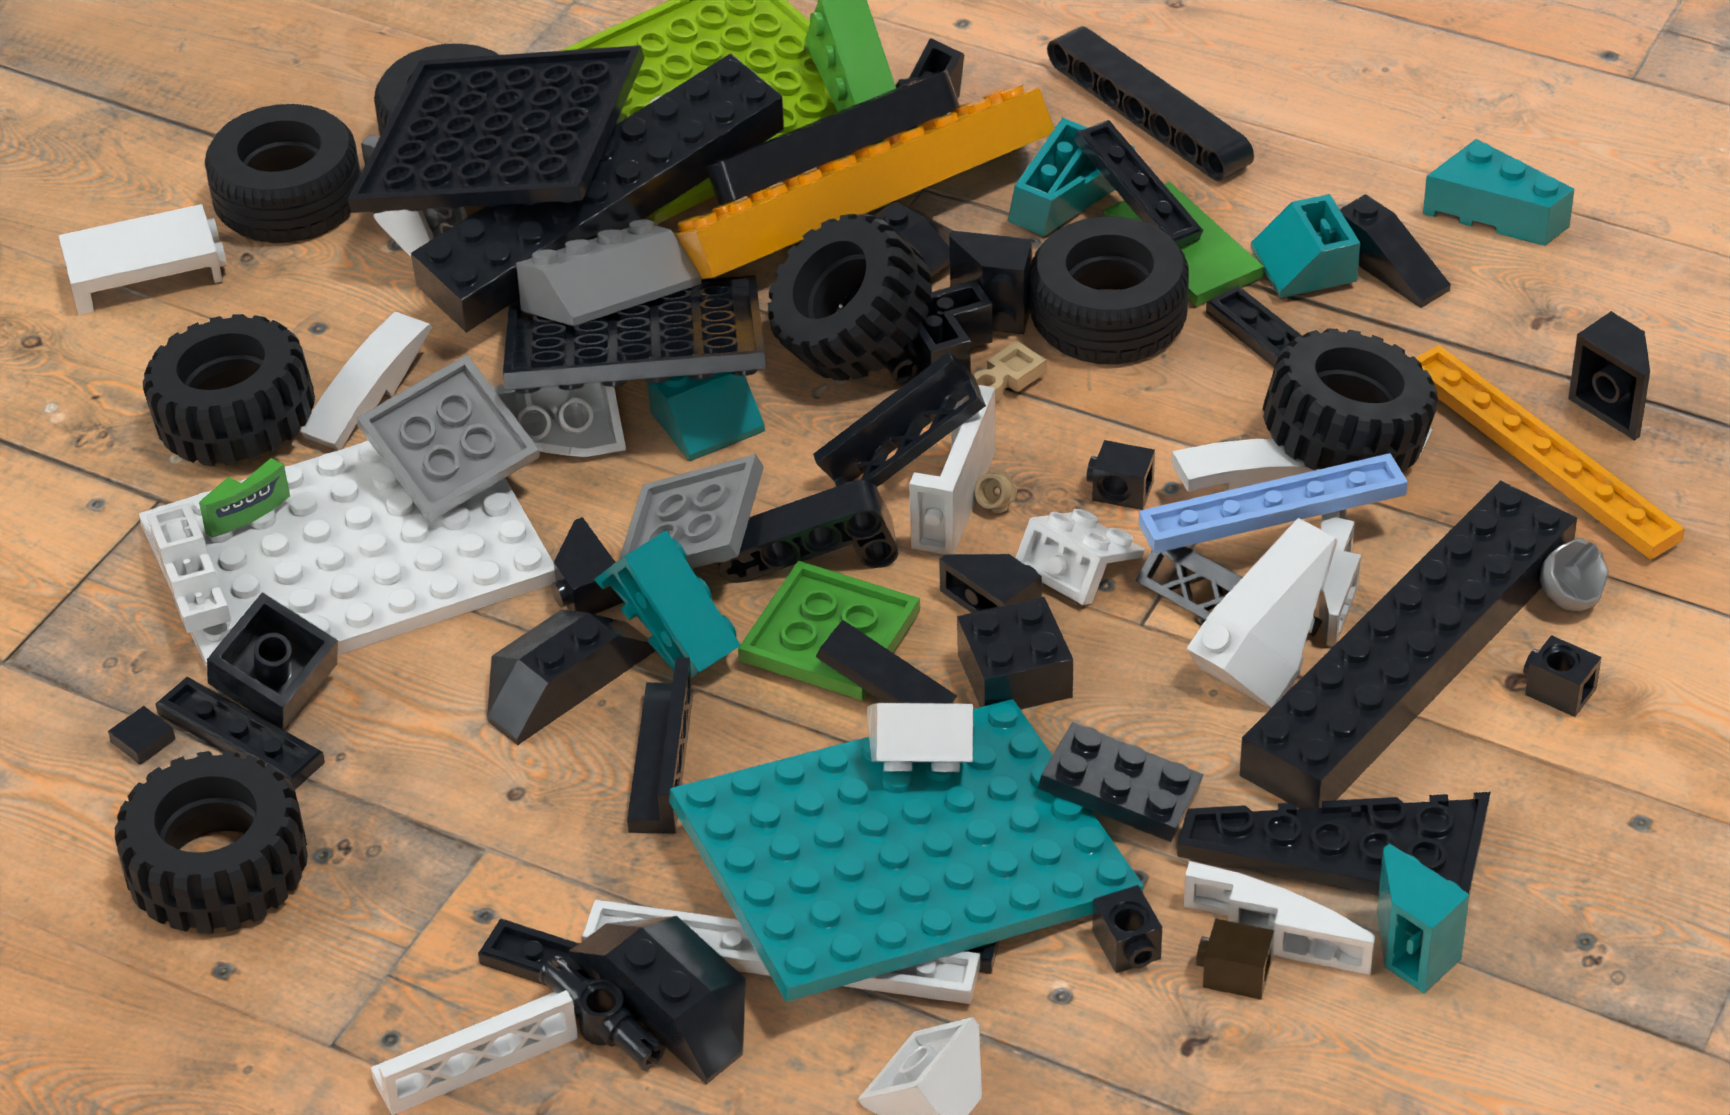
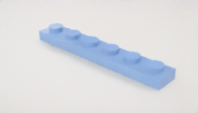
(1272, 503)

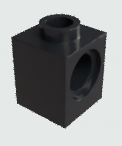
(1122, 474)
(1562, 675)
(1127, 929)

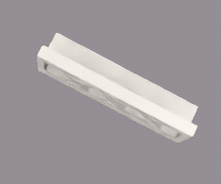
(476, 1052)

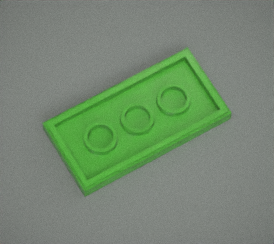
(1214, 260)

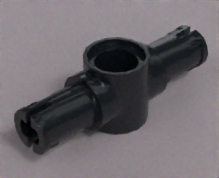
(612, 1028)

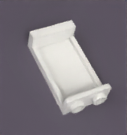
(140, 251)
(944, 503)

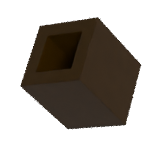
(1236, 958)

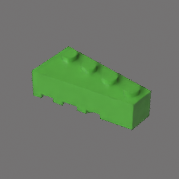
(848, 52)

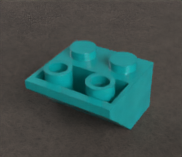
(1308, 248)
(1419, 920)

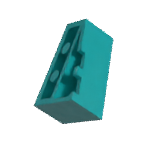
(671, 603)

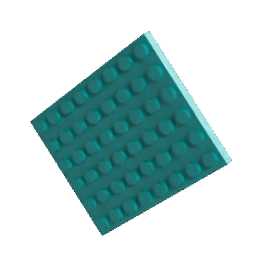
(888, 869)

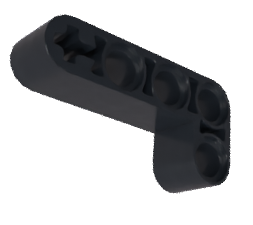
(813, 527)

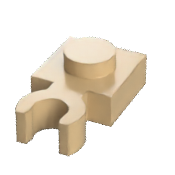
(1012, 368)

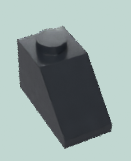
(576, 567)
(987, 580)

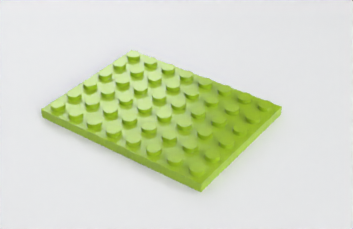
(693, 34)

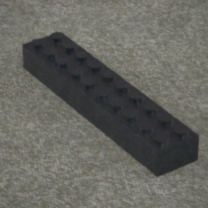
(642, 169)
(1404, 650)

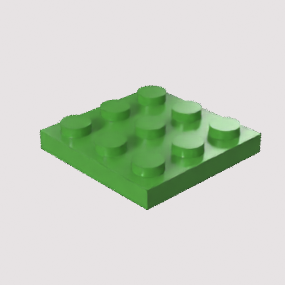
(809, 610)

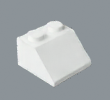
(921, 734)

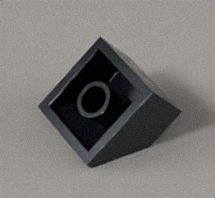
(1001, 270)
(1612, 373)

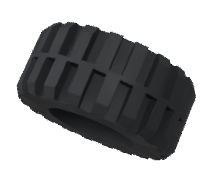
(877, 318)
(229, 389)
(1348, 400)
(220, 884)

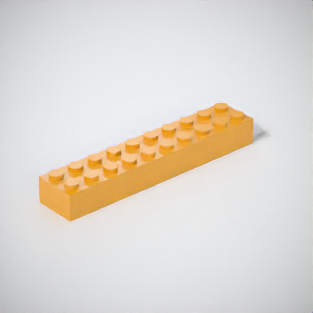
(864, 180)

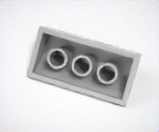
(605, 274)

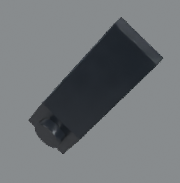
(1393, 253)

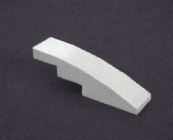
(365, 378)
(1234, 464)
(188, 567)
(1342, 578)
(1300, 926)

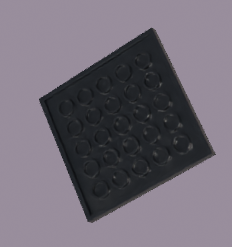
(498, 130)
(679, 334)

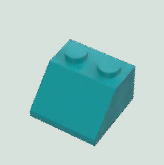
(705, 412)

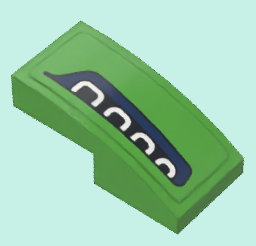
(238, 503)

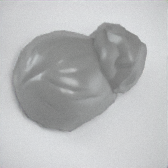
(1574, 575)

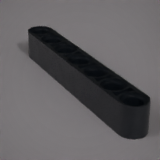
(1150, 103)
(832, 137)

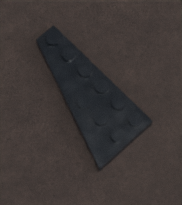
(1341, 839)

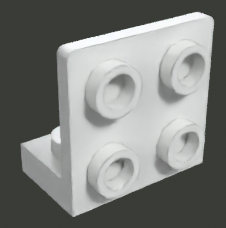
(1074, 551)

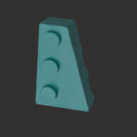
(1057, 183)
(1499, 192)

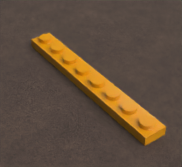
(1551, 455)

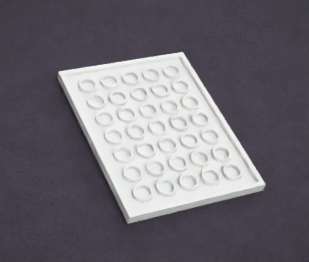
(365, 558)

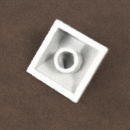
(930, 1074)

